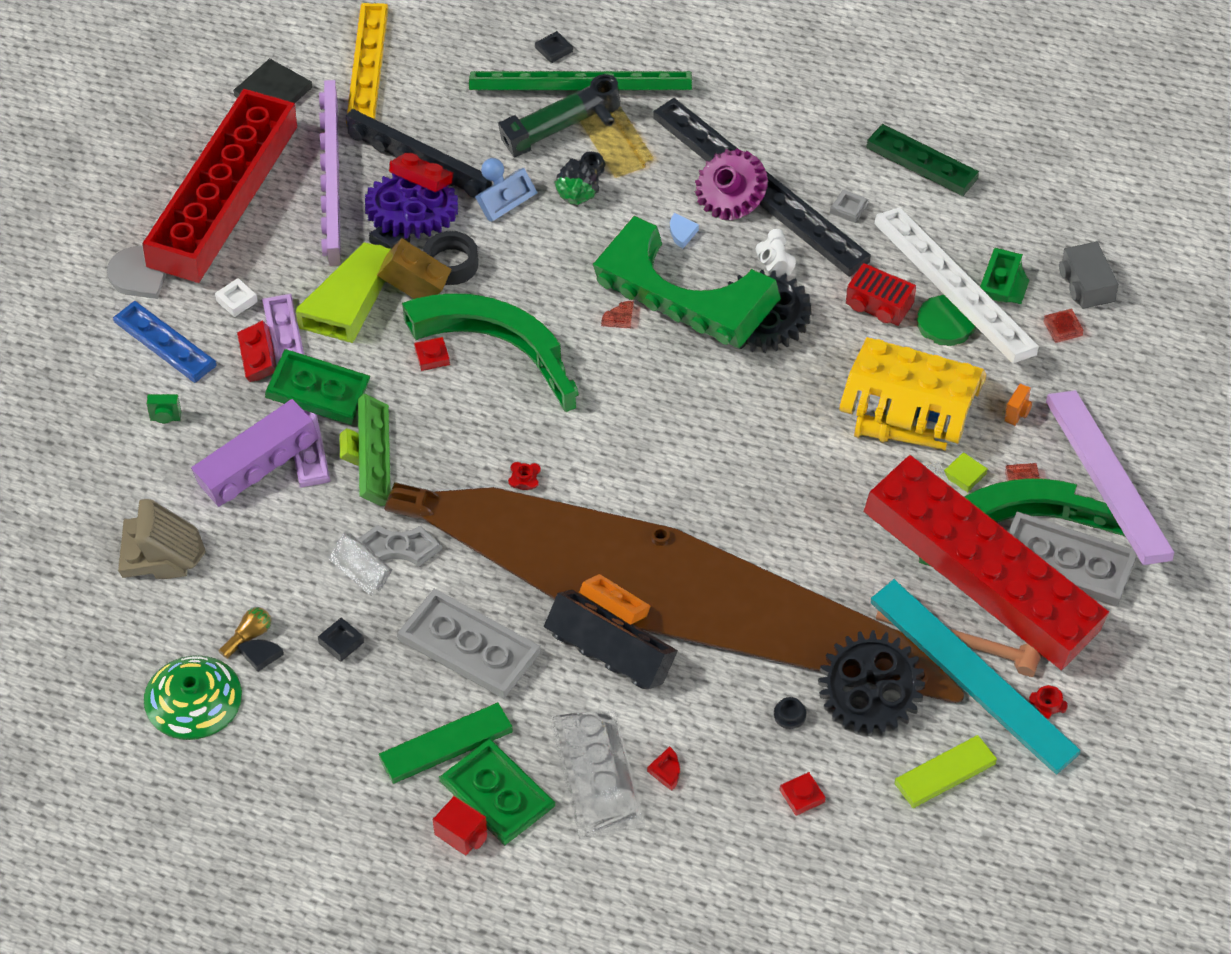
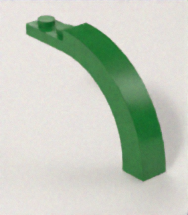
(498, 319)
(1042, 498)

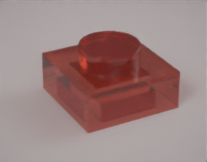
(1063, 325)

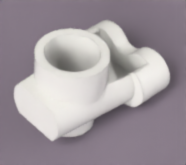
(773, 254)

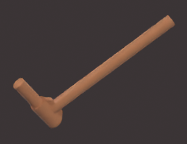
(1025, 657)

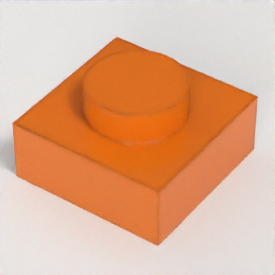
(1018, 405)

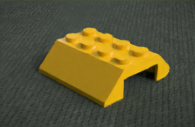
(912, 382)

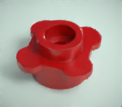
(524, 482)
(1051, 694)

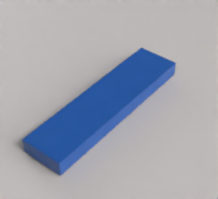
(164, 341)

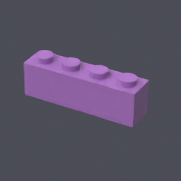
(255, 453)

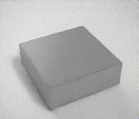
(849, 206)

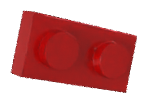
(421, 172)
(257, 351)

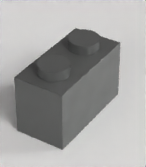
(1088, 275)

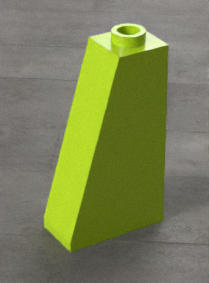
(345, 297)

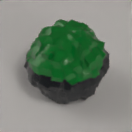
(577, 182)

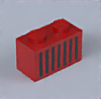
(880, 294)

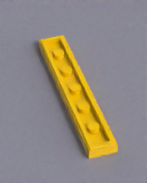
(368, 58)

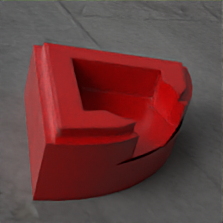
(666, 768)

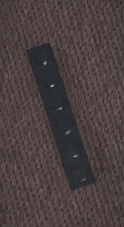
(397, 143)

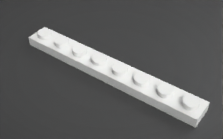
(956, 285)

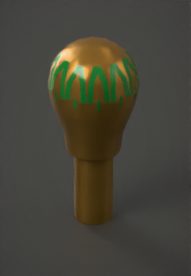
(253, 624)

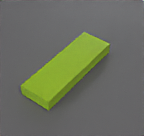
(945, 771)

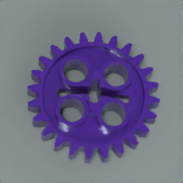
(410, 207)

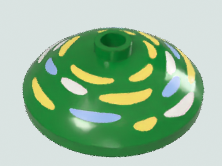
(194, 710)

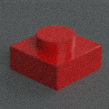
(432, 353)
(802, 793)

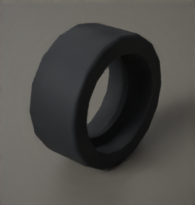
(455, 241)

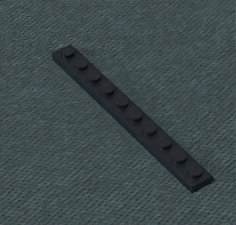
(777, 200)

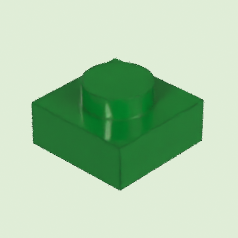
(164, 407)

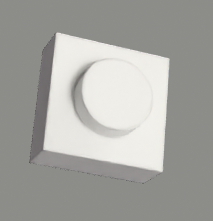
(236, 297)

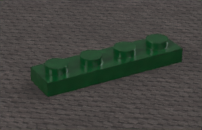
(922, 159)

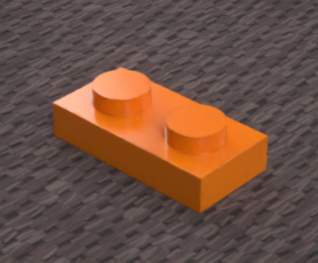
(614, 599)

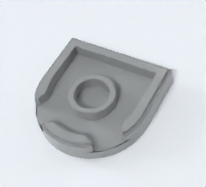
(130, 275)

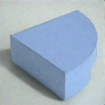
(682, 229)

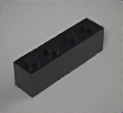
(610, 639)

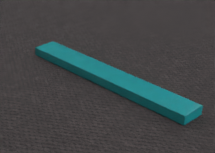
(975, 677)

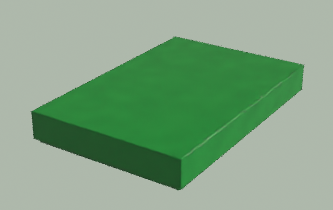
(317, 386)
(498, 791)

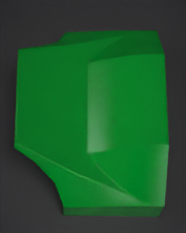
(1005, 277)

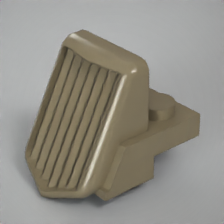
(158, 543)

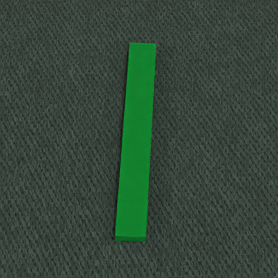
(578, 80)

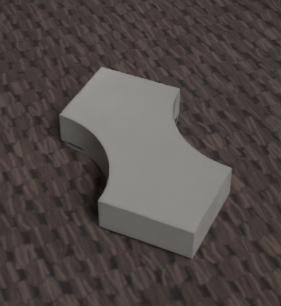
(412, 545)

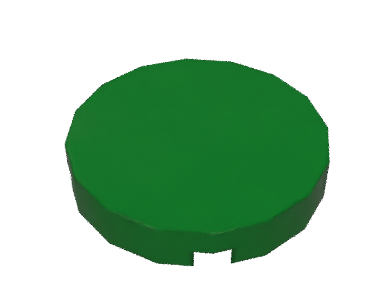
(943, 322)

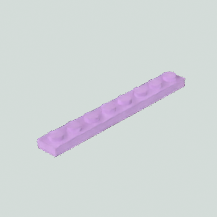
(330, 181)

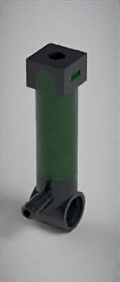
(599, 98)

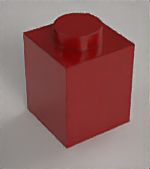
(460, 826)

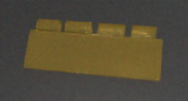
(618, 144)

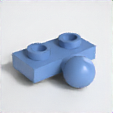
(505, 192)

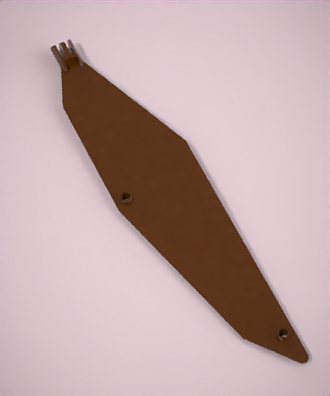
(688, 583)

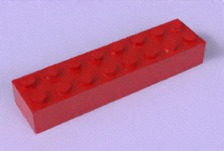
(220, 186)
(986, 562)

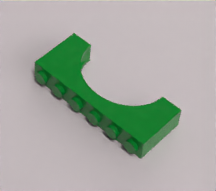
(724, 312)

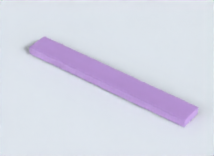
(285, 334)
(1110, 478)

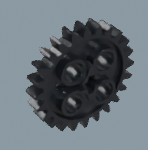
(785, 318)
(864, 655)

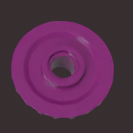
(738, 196)

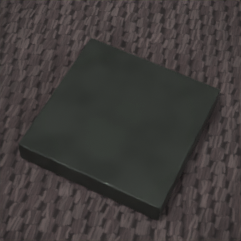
(276, 81)

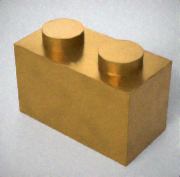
(413, 271)

